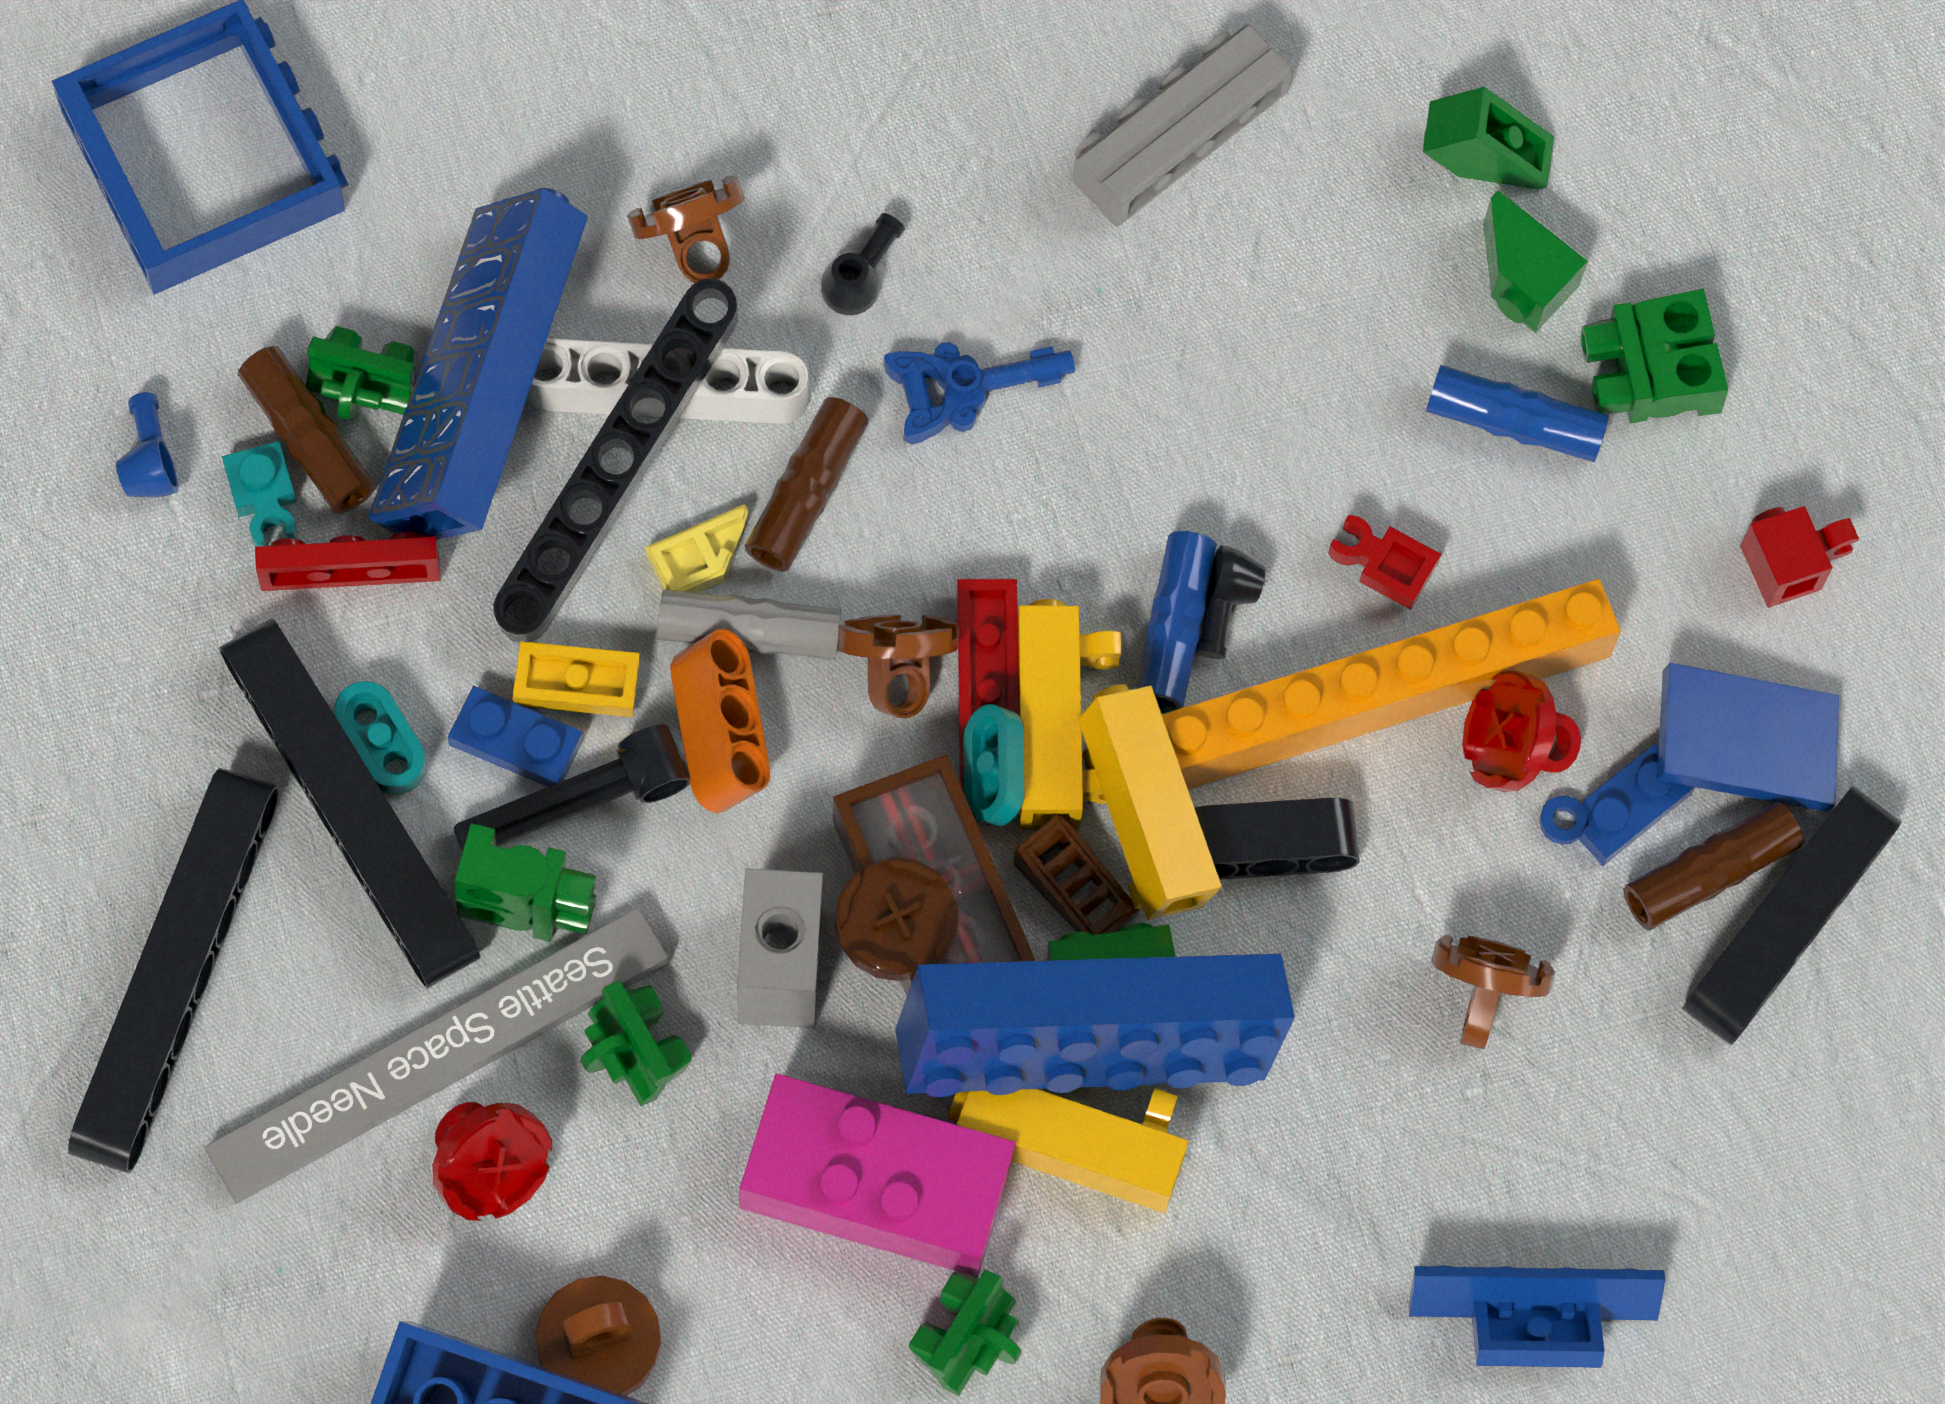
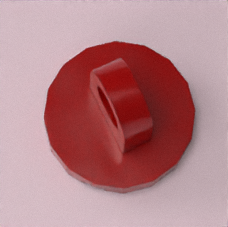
(1513, 733)
(489, 1158)

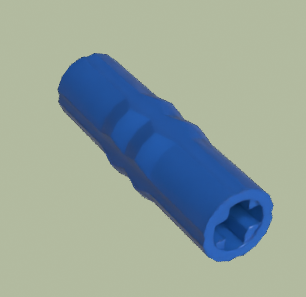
(1517, 413)
(1176, 618)

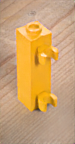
(1050, 709)
(1148, 802)
(1083, 1142)

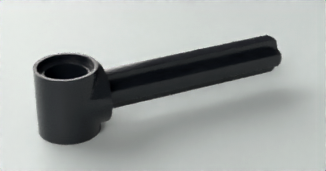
(646, 767)

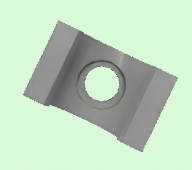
(774, 983)

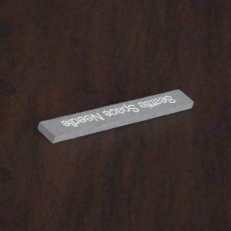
(435, 1056)

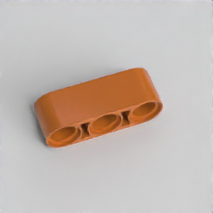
(720, 721)

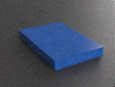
(1748, 737)

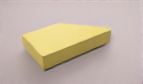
(699, 554)

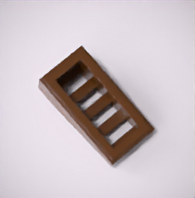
(1091, 869)

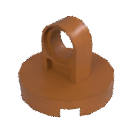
(691, 217)
(897, 649)
(1162, 1369)

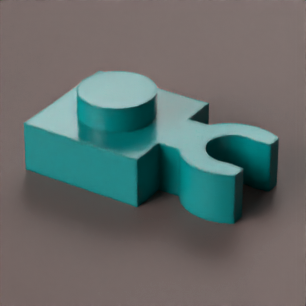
(261, 488)

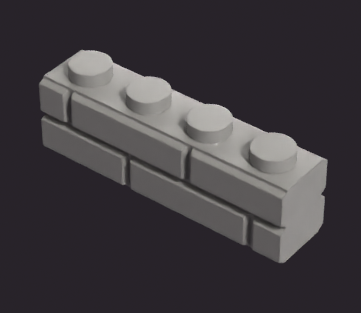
(1181, 123)

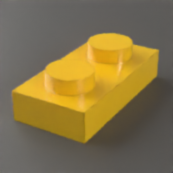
(576, 679)

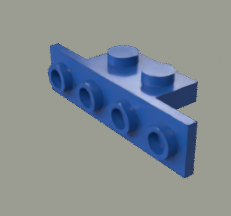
(1537, 1312)

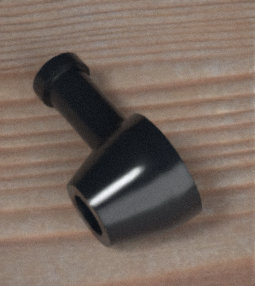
(859, 295)
(1232, 582)

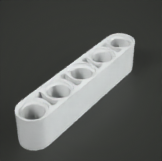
(746, 402)

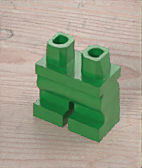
(1660, 357)
(521, 887)

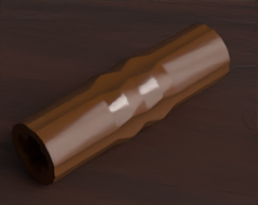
(306, 429)
(806, 484)
(1713, 865)

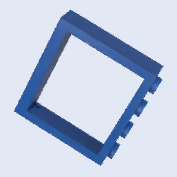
(165, 56)

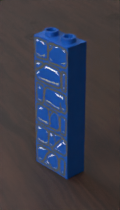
(479, 366)

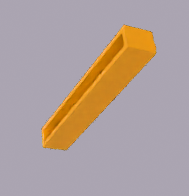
(1390, 684)

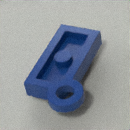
(1616, 810)

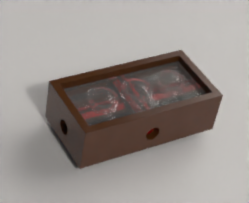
(928, 820)

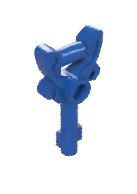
(963, 384)

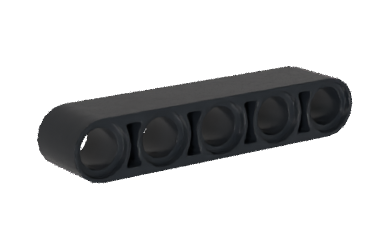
(1791, 915)

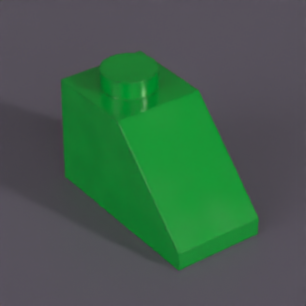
(1487, 140)
(1527, 264)

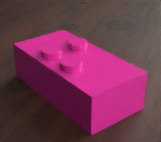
(876, 1175)

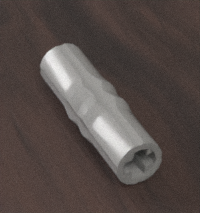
(760, 623)

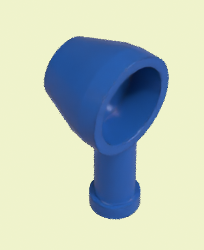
(148, 466)

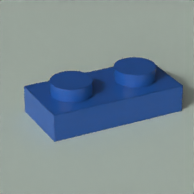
(515, 737)

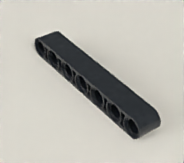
(618, 431)
(350, 803)
(173, 971)

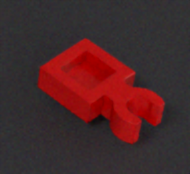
(1393, 565)

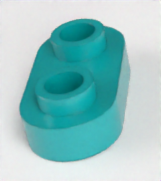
(382, 740)
(994, 764)

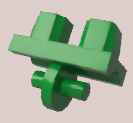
(358, 376)
(627, 1047)
(976, 1335)

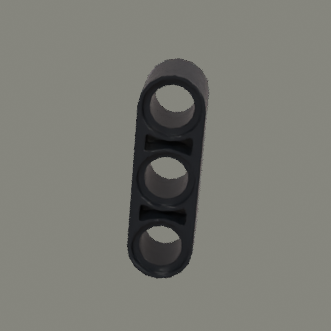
(1280, 837)

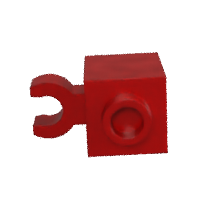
(1790, 555)

